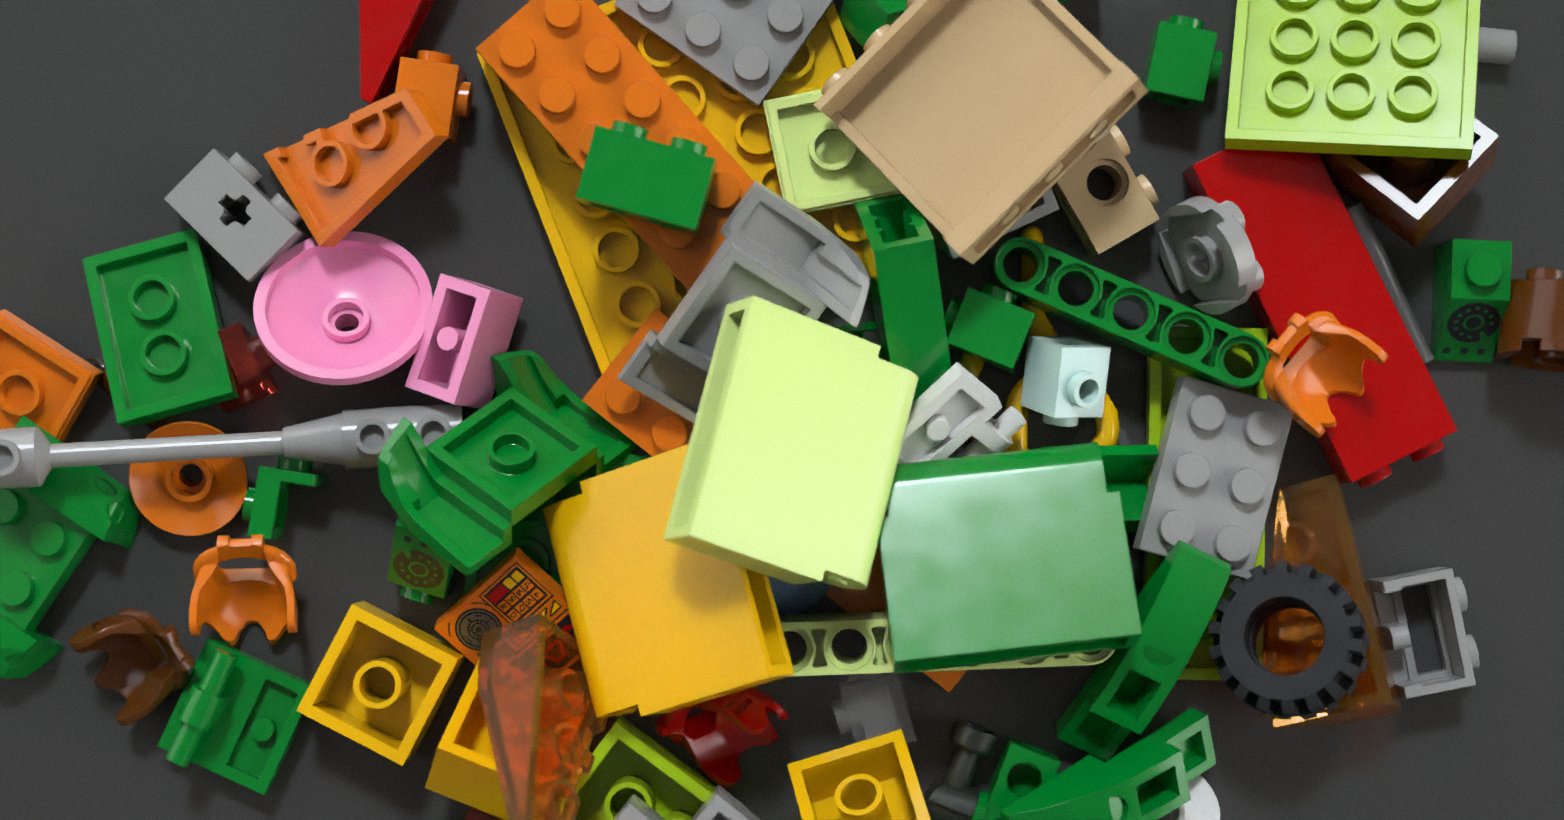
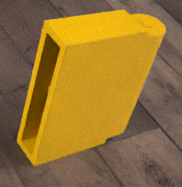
(652, 616)

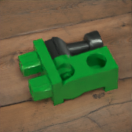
(1017, 773)

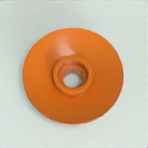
(185, 505)

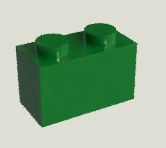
(647, 178)

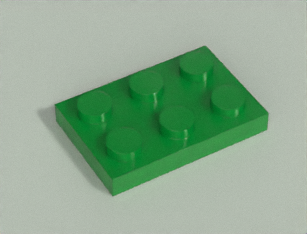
(159, 328)

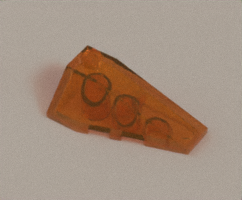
(1317, 531)
(537, 716)

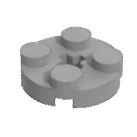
(1214, 229)

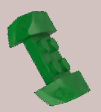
(497, 462)
(41, 545)

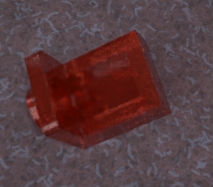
(249, 365)

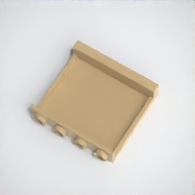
(979, 108)

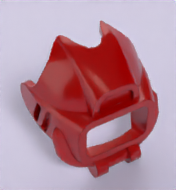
(723, 731)

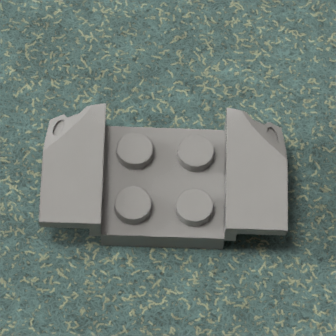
(768, 254)

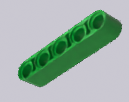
(1158, 311)

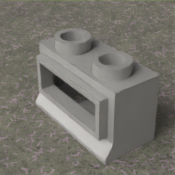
(1456, 649)

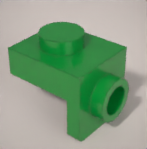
(268, 502)

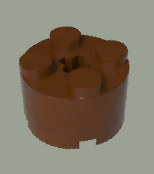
(1534, 322)

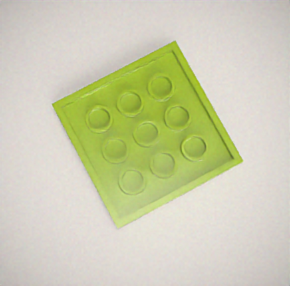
(1354, 77)

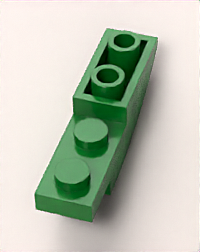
(1136, 680)
(1133, 785)

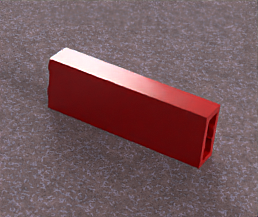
(1321, 264)

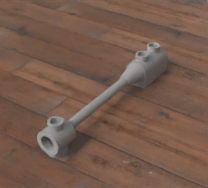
(339, 439)

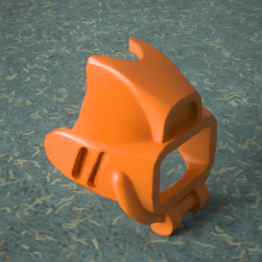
(1323, 366)
(238, 597)

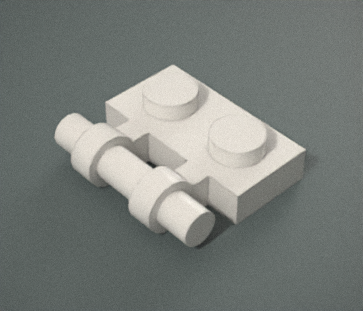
(952, 413)

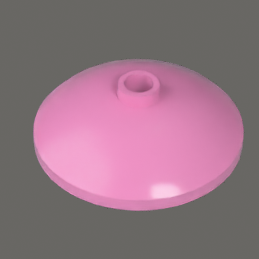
(323, 289)

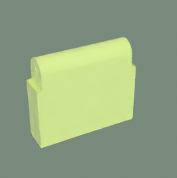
(792, 448)

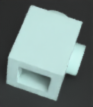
(1065, 378)

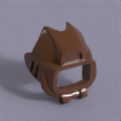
(135, 660)

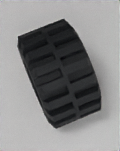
(1260, 598)

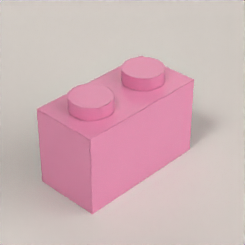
(460, 336)

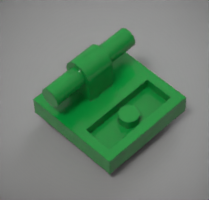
(235, 717)

